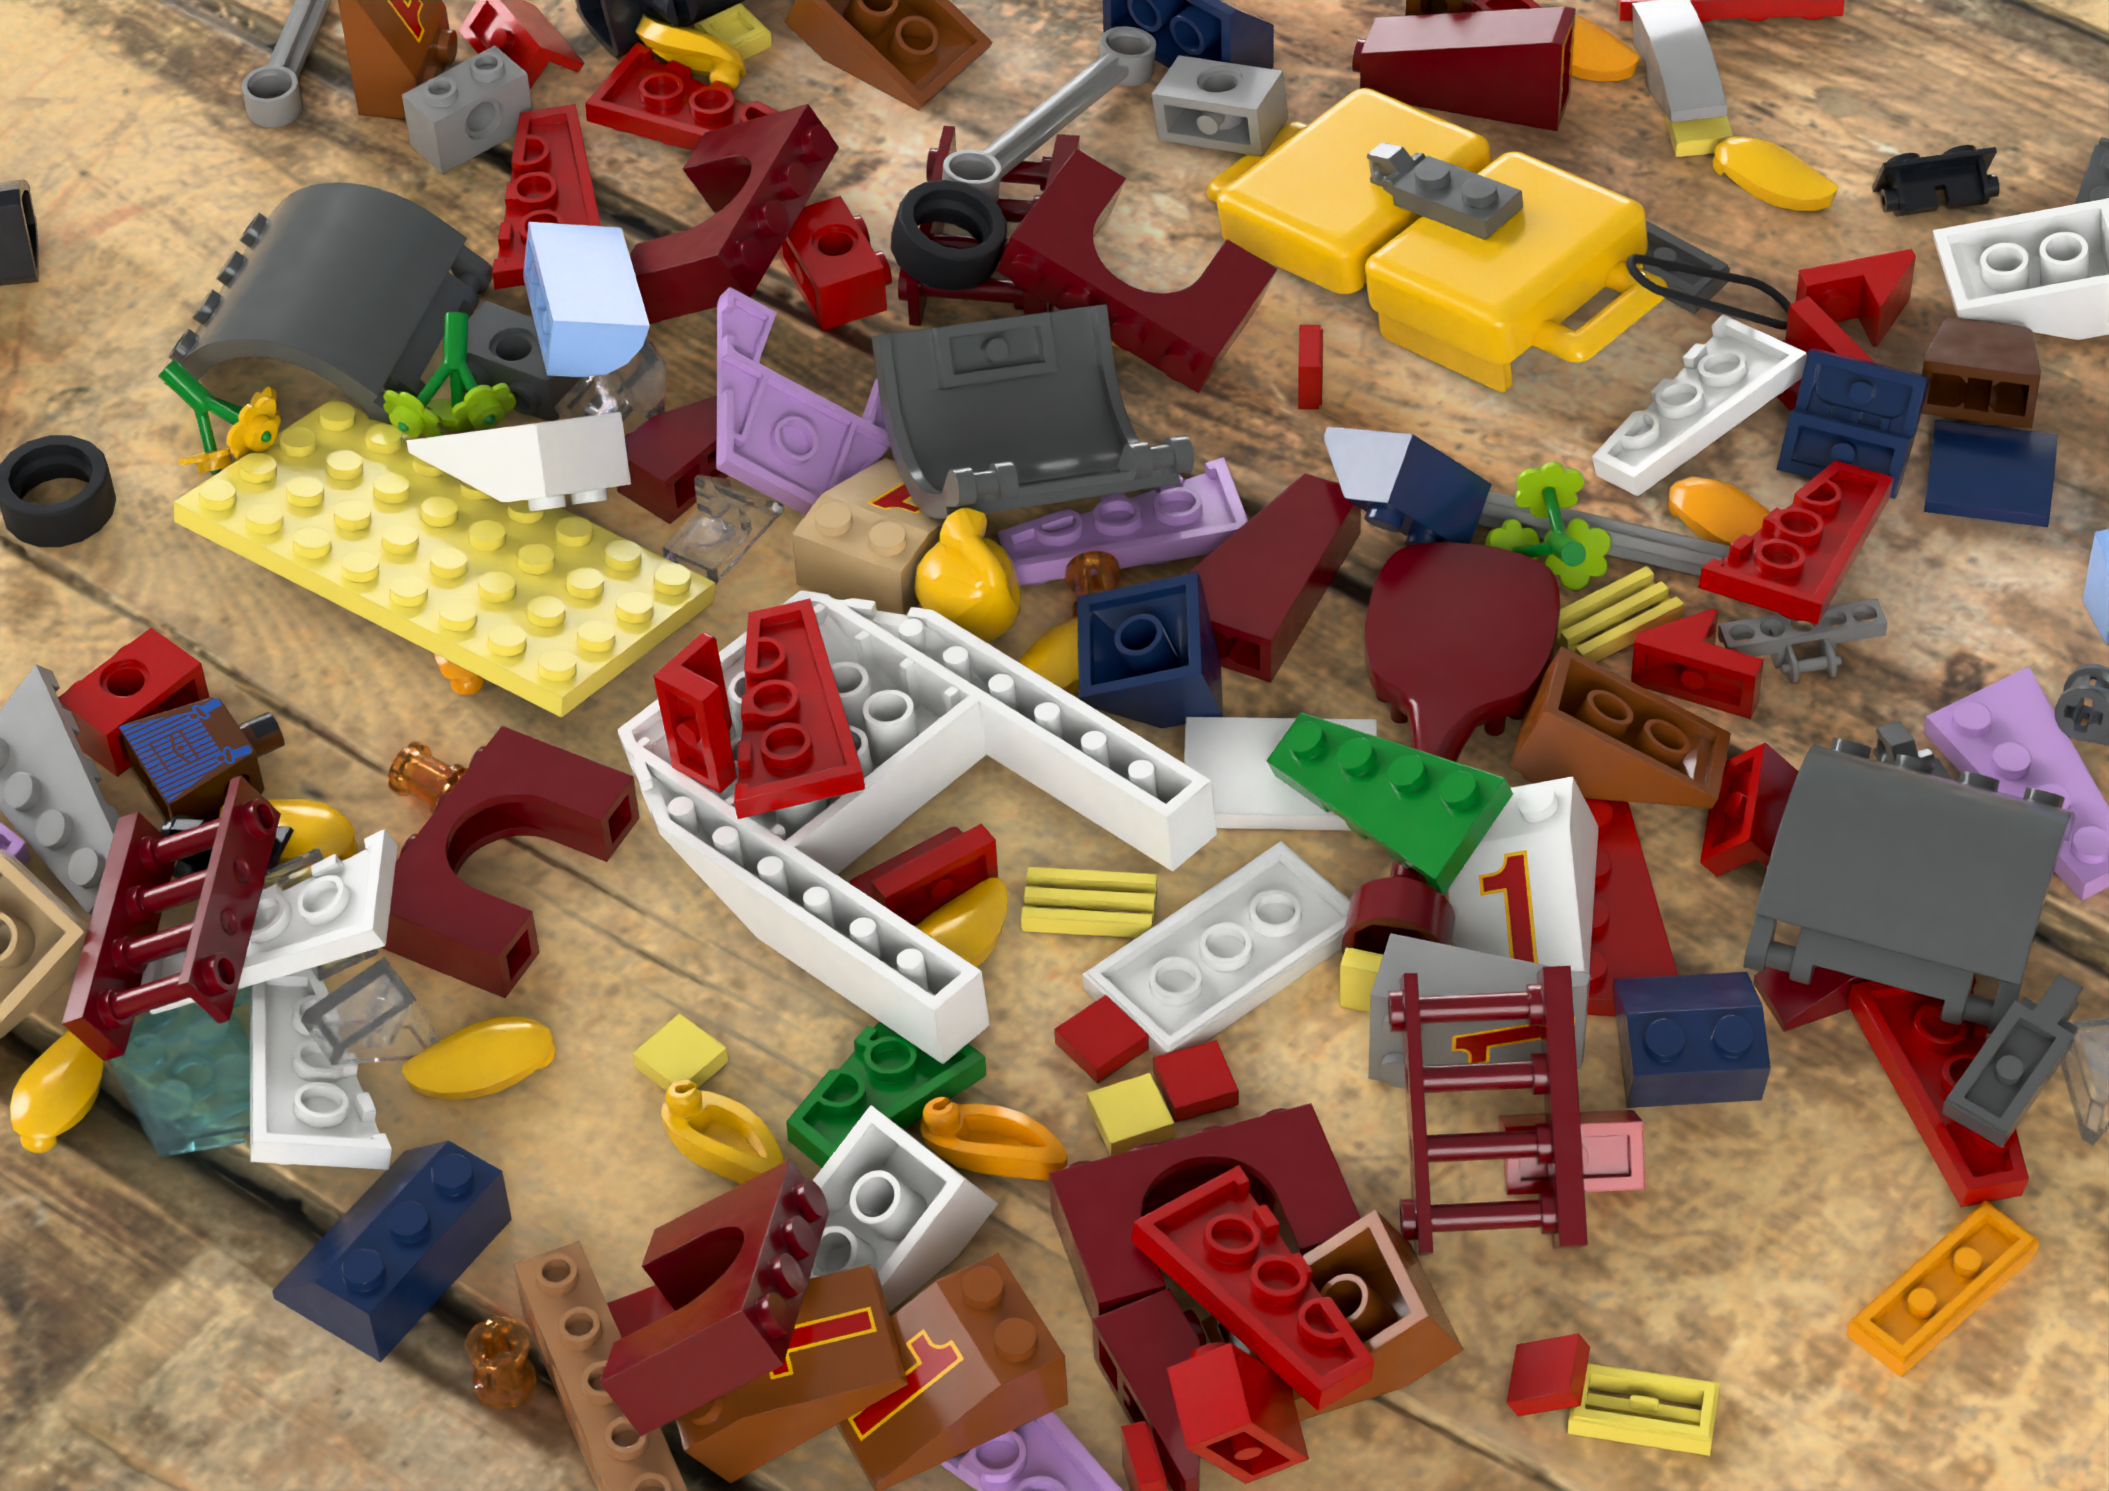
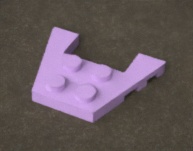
(777, 430)

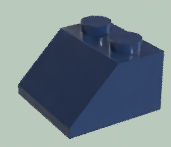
(1407, 485)
(1691, 1039)

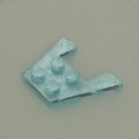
(188, 1078)

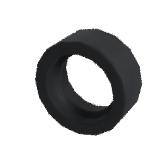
(941, 265)
(63, 521)

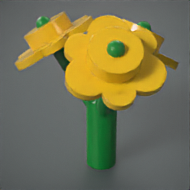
(252, 429)

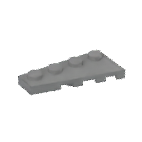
(53, 788)

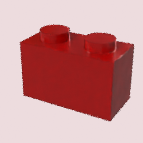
(1236, 1412)

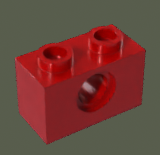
(835, 264)
(131, 685)

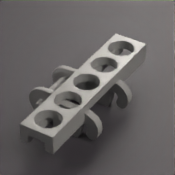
(1768, 639)

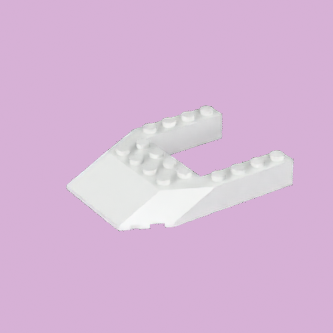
(920, 713)

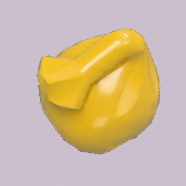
(969, 578)

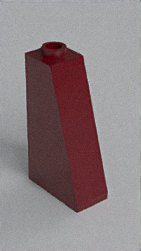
(1474, 63)
(1275, 573)

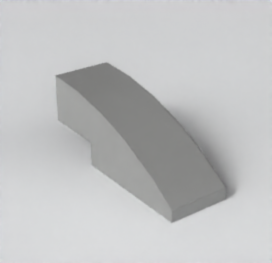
(1678, 60)

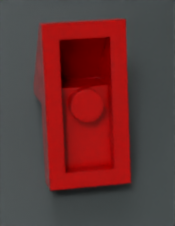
(1862, 288)
(1688, 665)

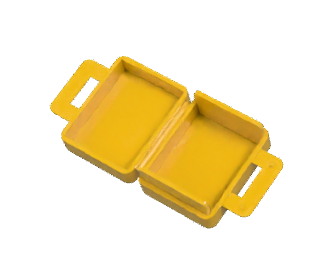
(1435, 286)

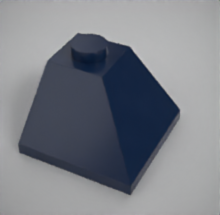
(1150, 652)

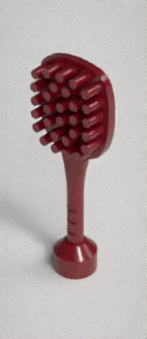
(1451, 646)

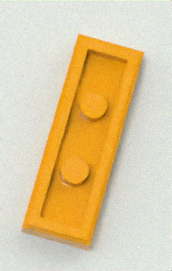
(1943, 1288)

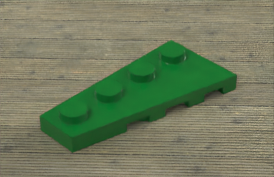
(1402, 798)

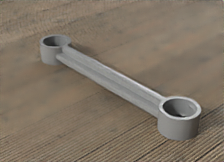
(1123, 60)
(284, 68)

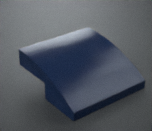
(1854, 416)
(1991, 473)

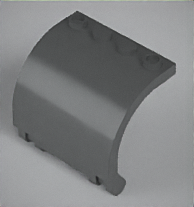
(342, 288)
(1015, 414)
(1908, 878)

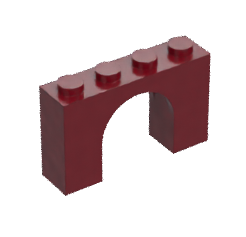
(760, 183)
(1174, 331)
(508, 791)
(1100, 1199)
(736, 1294)

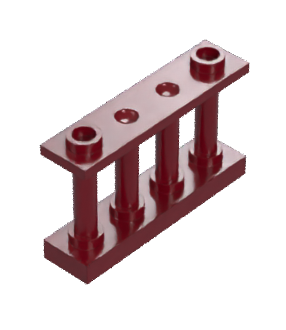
(1013, 210)
(130, 907)
(1546, 1073)

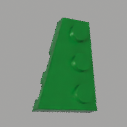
(879, 1073)

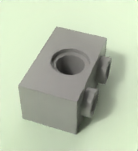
(1220, 105)
(467, 109)

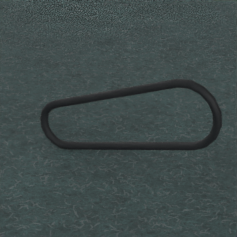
(1704, 303)

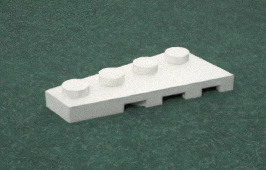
(1710, 396)
(315, 921)
(298, 1100)

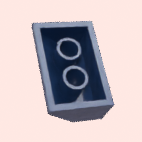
(1197, 29)
(399, 1247)

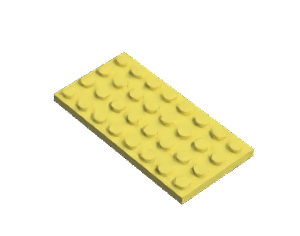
(480, 581)

